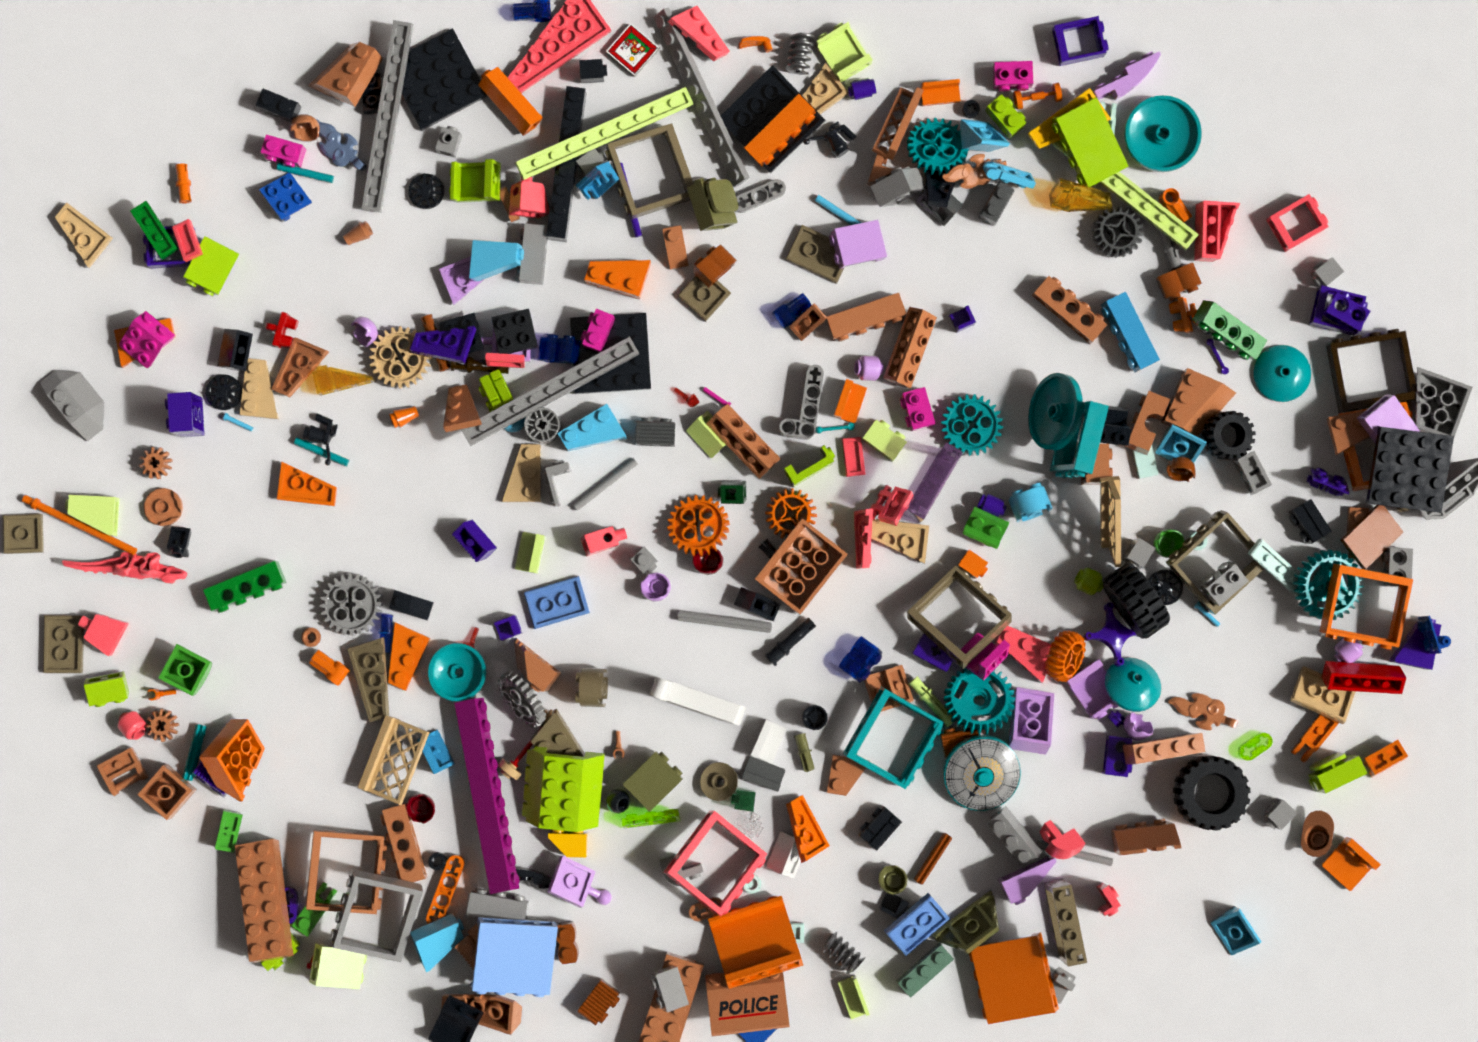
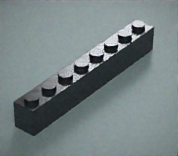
(566, 172)

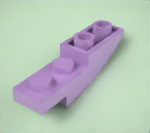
(1133, 75)

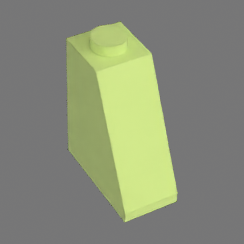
(95, 511)

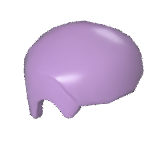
(365, 331)
(655, 587)
(1136, 727)

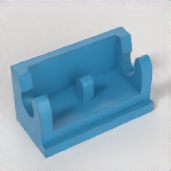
(598, 181)
(437, 752)

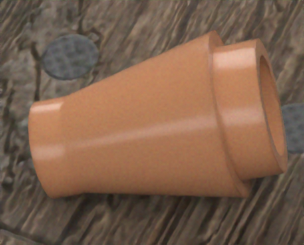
(358, 233)

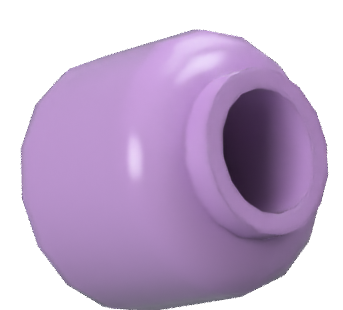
(868, 368)
(1348, 651)

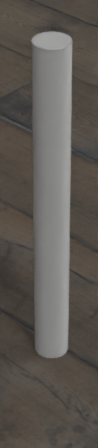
(605, 484)
(1084, 855)

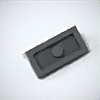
(941, 214)
(763, 773)

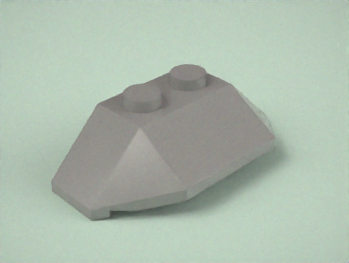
(76, 401)
(1460, 486)

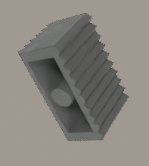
(996, 203)
(655, 433)

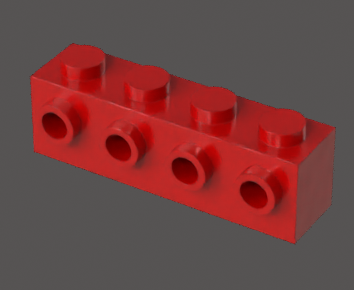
(1363, 677)

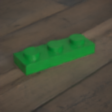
(154, 230)

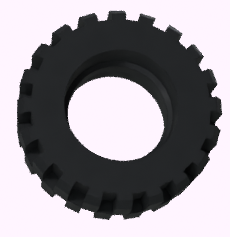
(1136, 600)
(1236, 799)

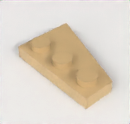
(825, 90)
(526, 476)

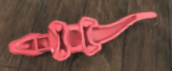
(132, 566)

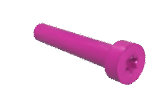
(716, 397)

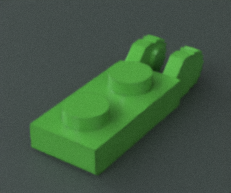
(309, 918)

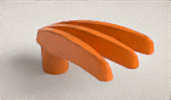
(756, 41)

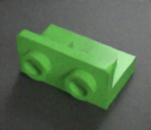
(985, 527)

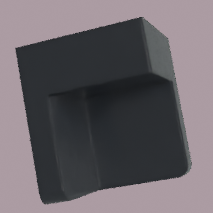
(893, 905)

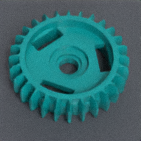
(1316, 589)
(993, 706)

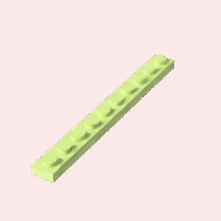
(604, 133)
(1147, 207)

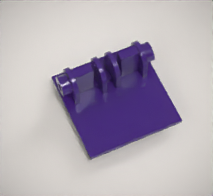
(1336, 482)

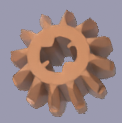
(148, 463)
(155, 723)

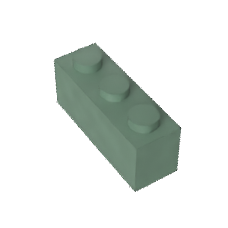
(925, 970)

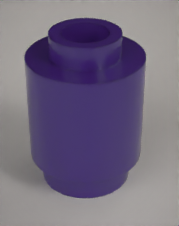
(862, 88)
(992, 505)

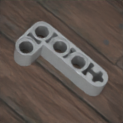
(806, 402)

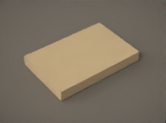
(1312, 694)

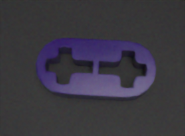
(293, 903)

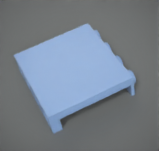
(514, 956)

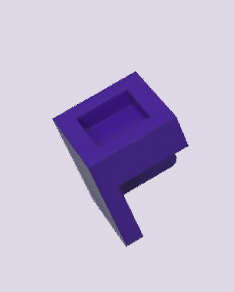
(962, 319)
(508, 627)

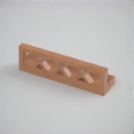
(904, 122)

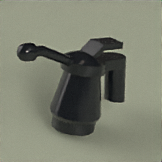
(836, 143)
(316, 435)

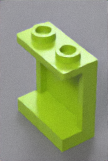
(475, 181)
(212, 267)
(795, 479)

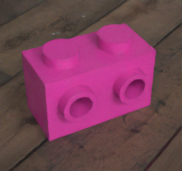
(1013, 75)
(281, 150)
(598, 330)
(917, 408)

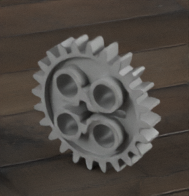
(333, 605)
(521, 699)

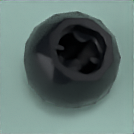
(618, 801)

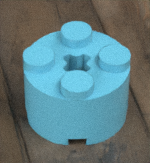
(1030, 502)

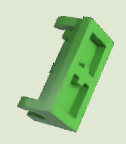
(228, 831)

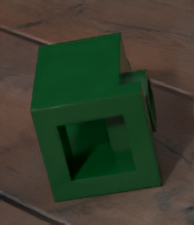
(732, 498)

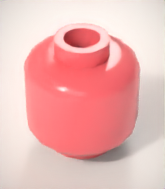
(131, 725)

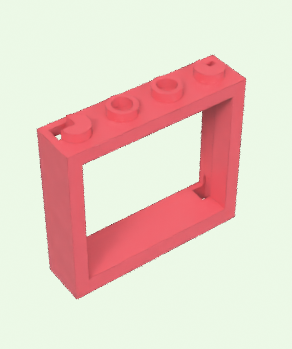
(691, 844)

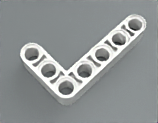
(697, 700)

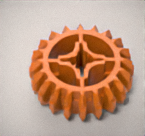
(781, 499)
(1065, 656)

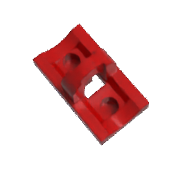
(285, 321)

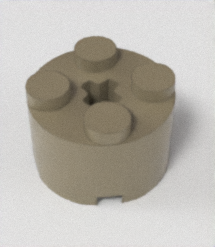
(592, 687)

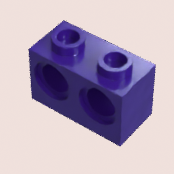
(1344, 317)
(1111, 755)

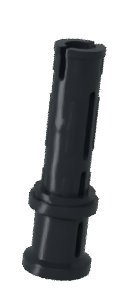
(782, 648)

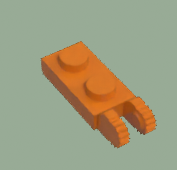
(1315, 736)

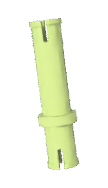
(928, 697)

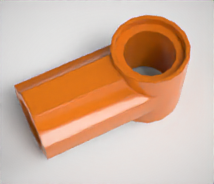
(1176, 207)
(332, 669)

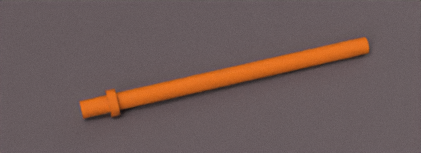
(37, 504)

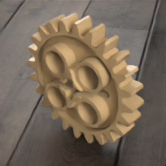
(385, 366)

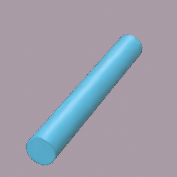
(837, 211)

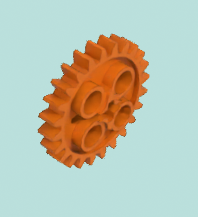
(716, 523)

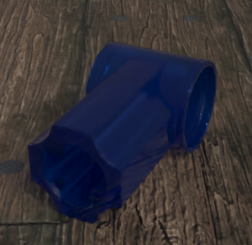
(538, 11)
(787, 313)

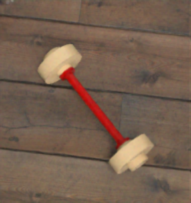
(509, 769)

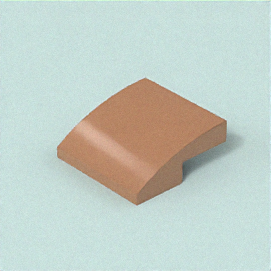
(894, 681)

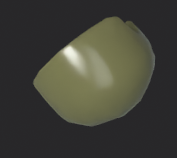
(892, 879)

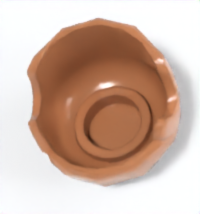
(305, 127)

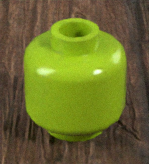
(1089, 581)

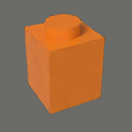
(973, 564)

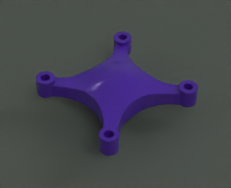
(1112, 634)

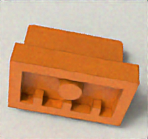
(1349, 863)

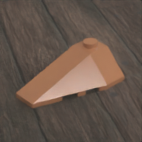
(499, 1012)

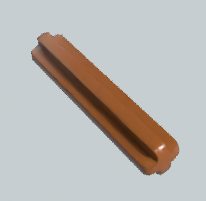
(933, 858)

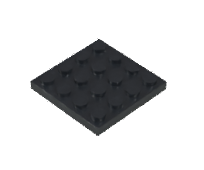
(440, 80)
(760, 106)
(629, 375)
(1409, 469)

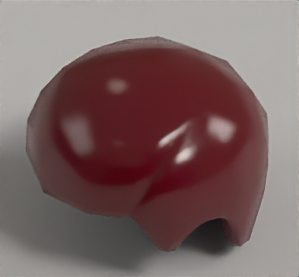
(707, 563)
(420, 808)

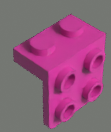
(145, 339)

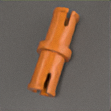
(183, 183)

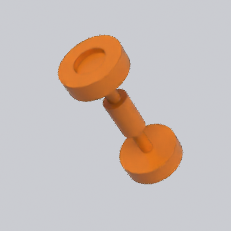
(1056, 92)

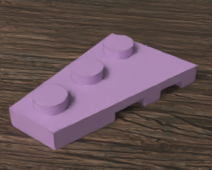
(457, 279)

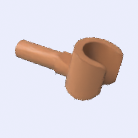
(618, 745)

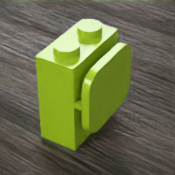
(1335, 772)

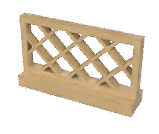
(1111, 517)
(379, 756)

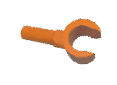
(158, 693)

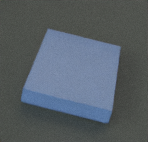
(556, 602)
(917, 924)

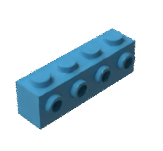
(1129, 332)

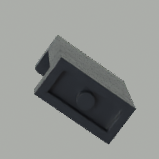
(1115, 427)
(456, 1022)

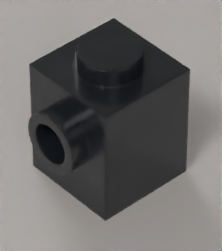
(592, 71)

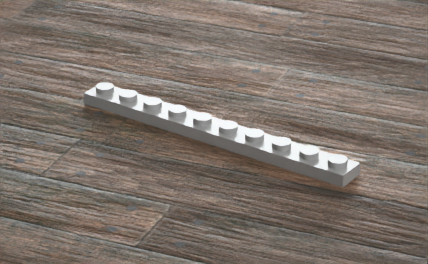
(701, 98)
(387, 116)
(551, 390)

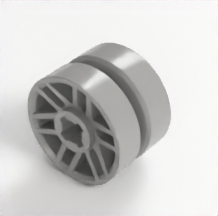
(540, 435)

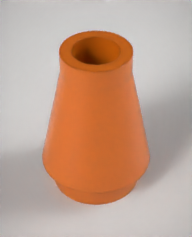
(403, 416)

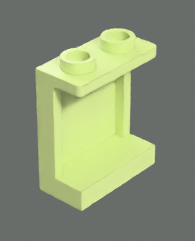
(843, 52)
(336, 967)

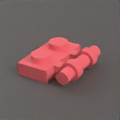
(894, 507)

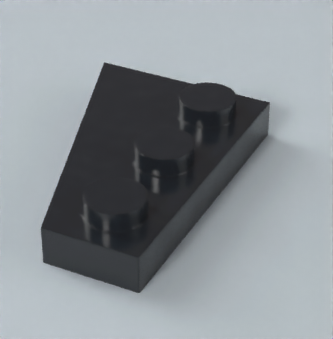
(938, 189)

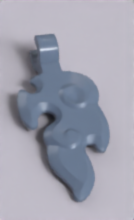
(339, 153)

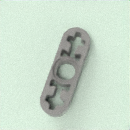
(744, 196)

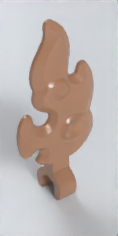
(970, 176)
(1203, 705)

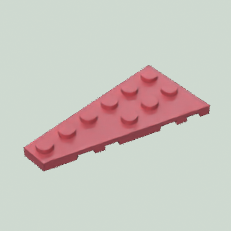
(566, 36)

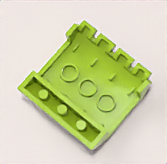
(563, 790)

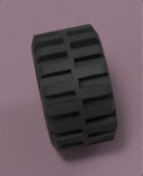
(1243, 435)

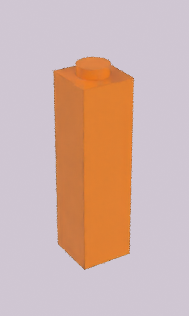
(510, 100)

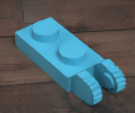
(1008, 174)

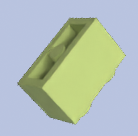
(884, 440)

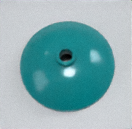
(1269, 374)
(443, 675)
(1129, 692)

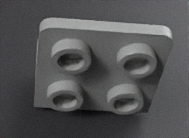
(558, 468)

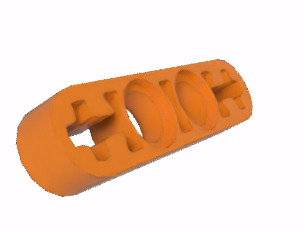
(447, 891)

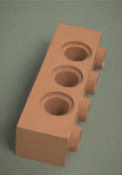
(1072, 320)
(743, 441)
(407, 833)

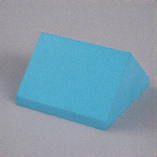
(981, 136)
(1179, 443)
(1235, 931)

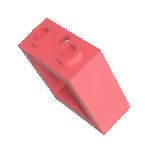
(1282, 234)

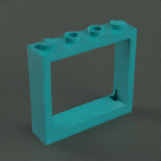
(1088, 444)
(866, 724)

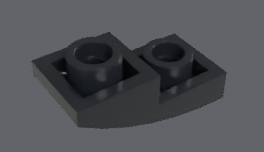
(372, 95)
(540, 878)

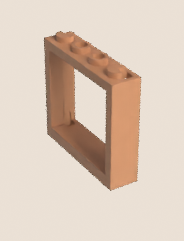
(313, 871)

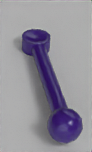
(1210, 342)

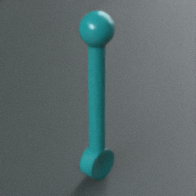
(850, 426)

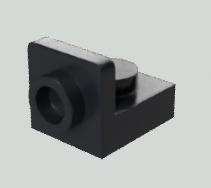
(179, 542)

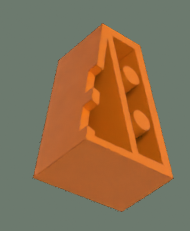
(619, 276)

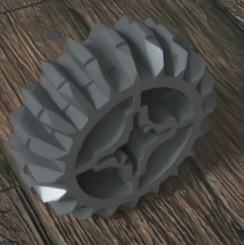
(1124, 216)

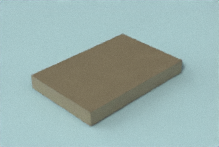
(814, 253)
(63, 644)

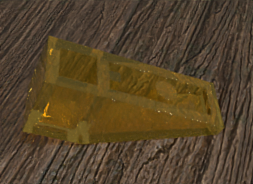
(1074, 197)
(332, 380)

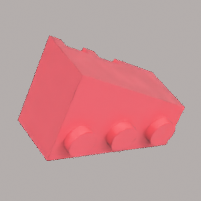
(1027, 651)

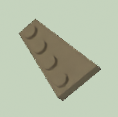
(371, 675)

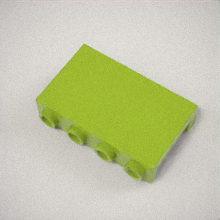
(1089, 143)

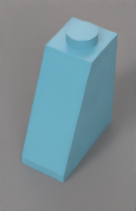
(492, 258)
(437, 940)

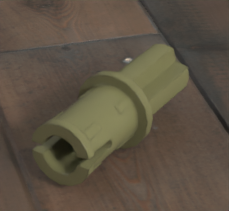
(804, 752)

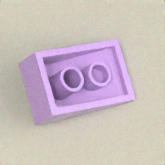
(1031, 721)
(1023, 881)

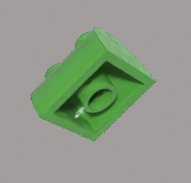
(186, 670)

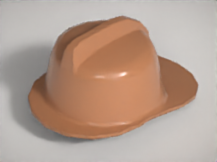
(1317, 833)

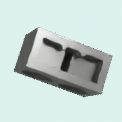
(1252, 473)
(1138, 553)
(1403, 568)

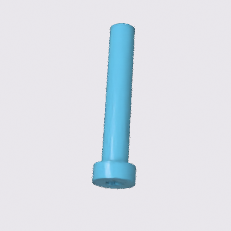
(237, 422)
(1206, 613)

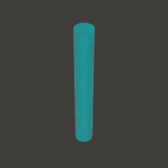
(306, 173)
(320, 451)

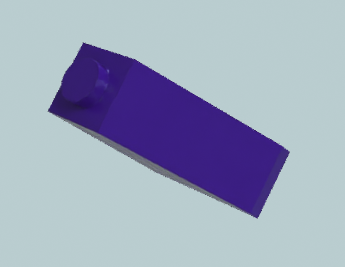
(1412, 651)

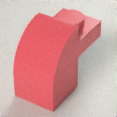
(1061, 845)

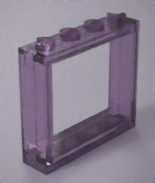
(933, 482)

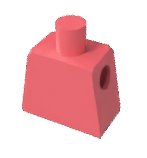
(528, 199)
(594, 541)
(103, 632)

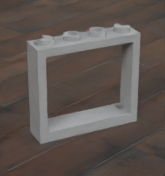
(395, 954)

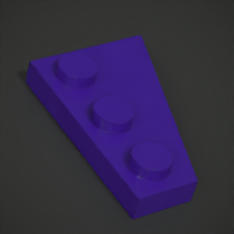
(445, 345)

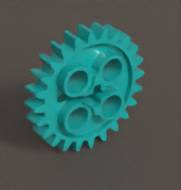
(936, 146)
(957, 415)

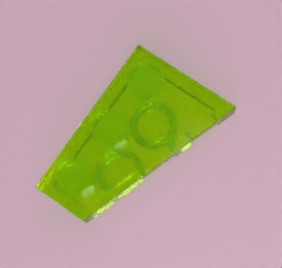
(651, 818)

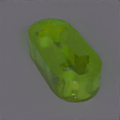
(1257, 749)

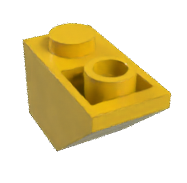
(570, 844)

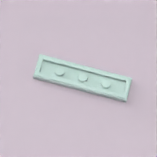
(1274, 564)

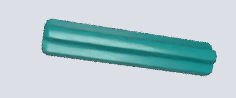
(194, 751)

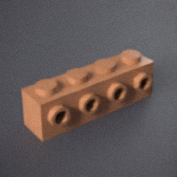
(910, 347)

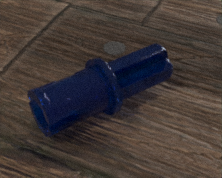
(386, 630)

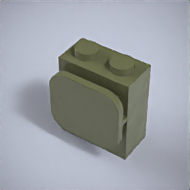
(713, 203)
(653, 780)

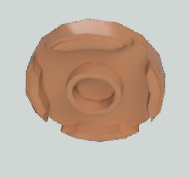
(163, 507)

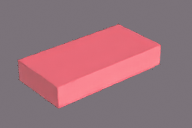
(187, 240)
(505, 360)
(853, 456)

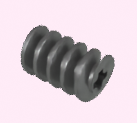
(798, 53)
(842, 953)

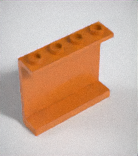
(755, 942)
(1014, 979)

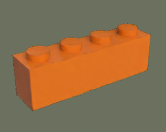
(780, 130)

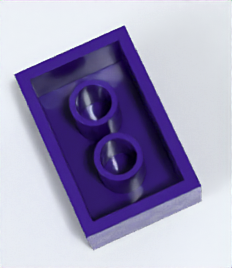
(185, 414)

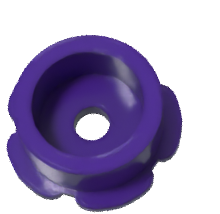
(1116, 718)

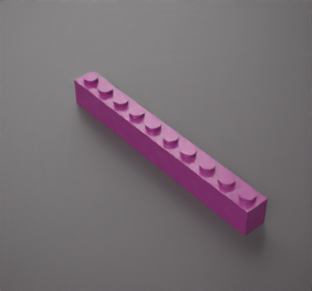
(487, 795)

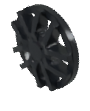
(426, 191)
(223, 392)
(1165, 586)

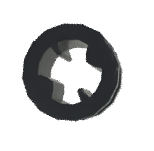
(976, 108)
(435, 855)

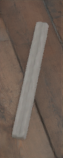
(724, 621)

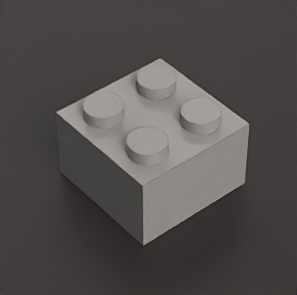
(898, 186)

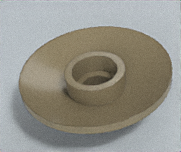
(710, 778)

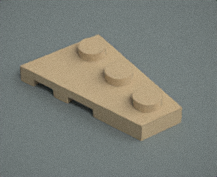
(83, 233)
(257, 392)
(905, 538)

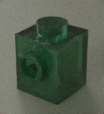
(743, 800)

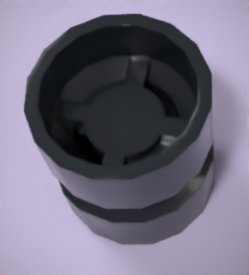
(814, 717)

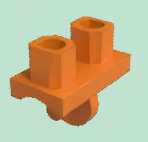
(1182, 307)

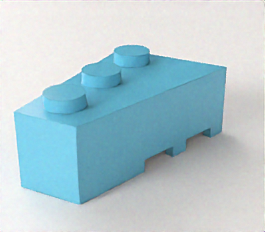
(592, 430)

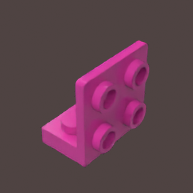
(988, 658)

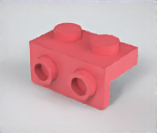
(1109, 895)

